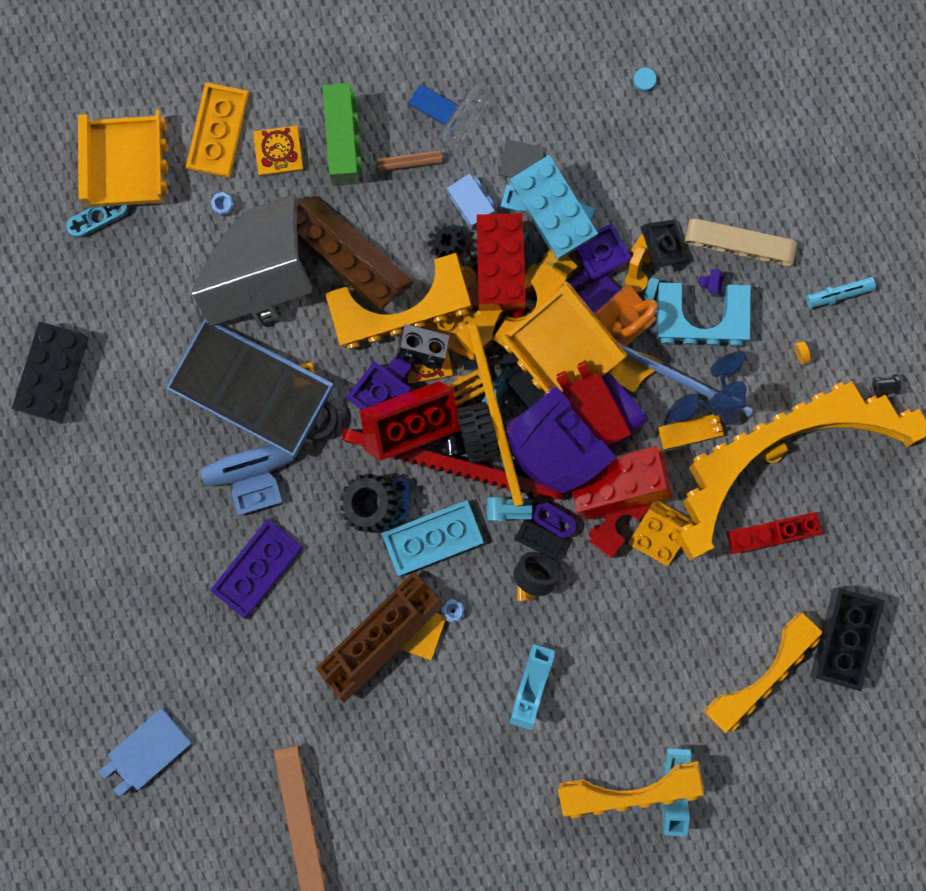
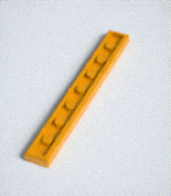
(495, 414)

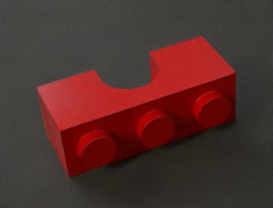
(606, 537)

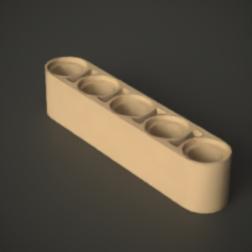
(741, 241)

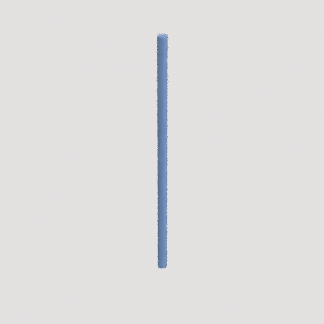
(666, 371)

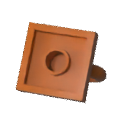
(627, 315)

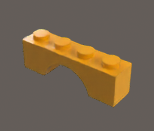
(546, 283)

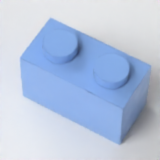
(470, 200)

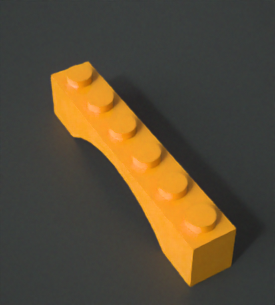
(487, 320)
(795, 639)
(583, 797)

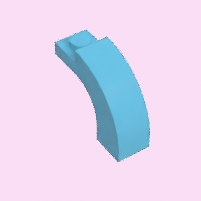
(531, 687)
(676, 815)

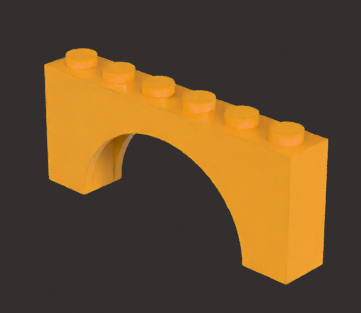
(446, 297)

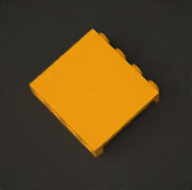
(122, 161)
(561, 337)

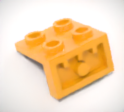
(658, 532)

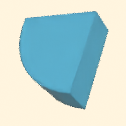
(650, 289)

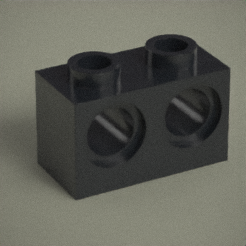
(423, 341)

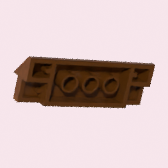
(349, 253)
(379, 636)

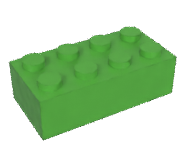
(341, 136)

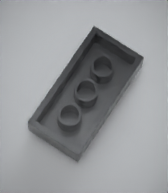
(50, 372)
(847, 638)

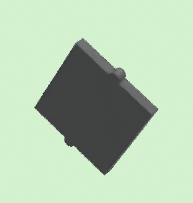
(518, 157)

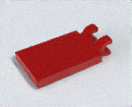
(594, 404)

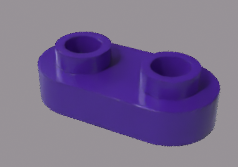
(554, 520)

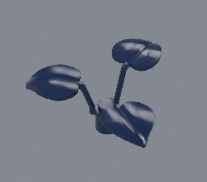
(724, 402)

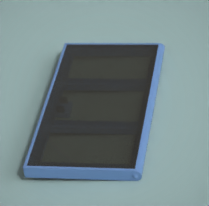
(250, 387)

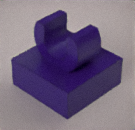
(713, 283)

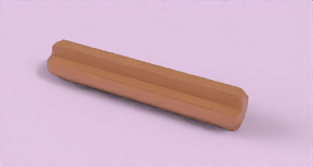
(410, 161)

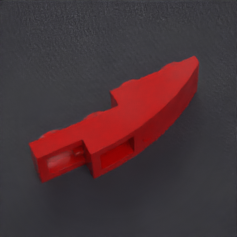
(773, 533)

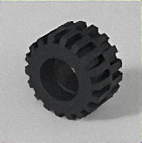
(478, 432)
(355, 499)

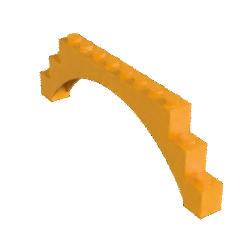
(834, 410)

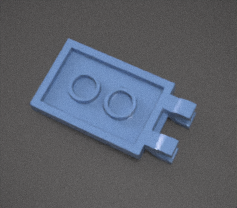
(146, 752)

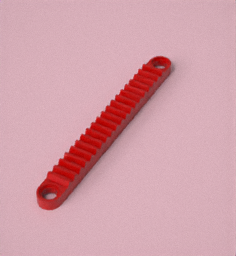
(459, 466)

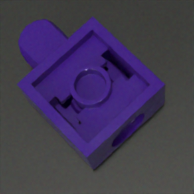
(380, 384)

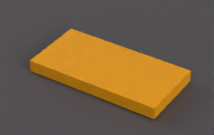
(217, 130)

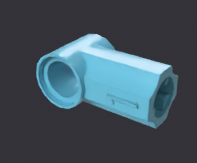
(502, 509)

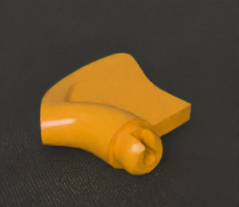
(631, 373)

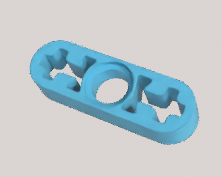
(85, 229)

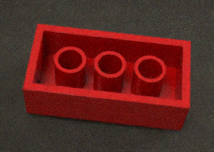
(500, 262)
(409, 420)
(624, 484)

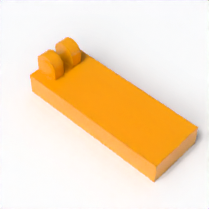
(690, 431)

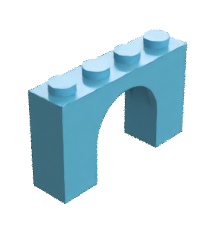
(673, 326)

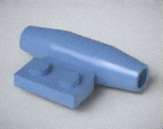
(250, 475)

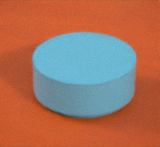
(644, 79)

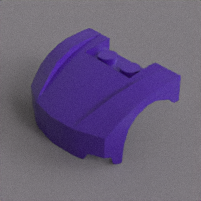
(556, 444)

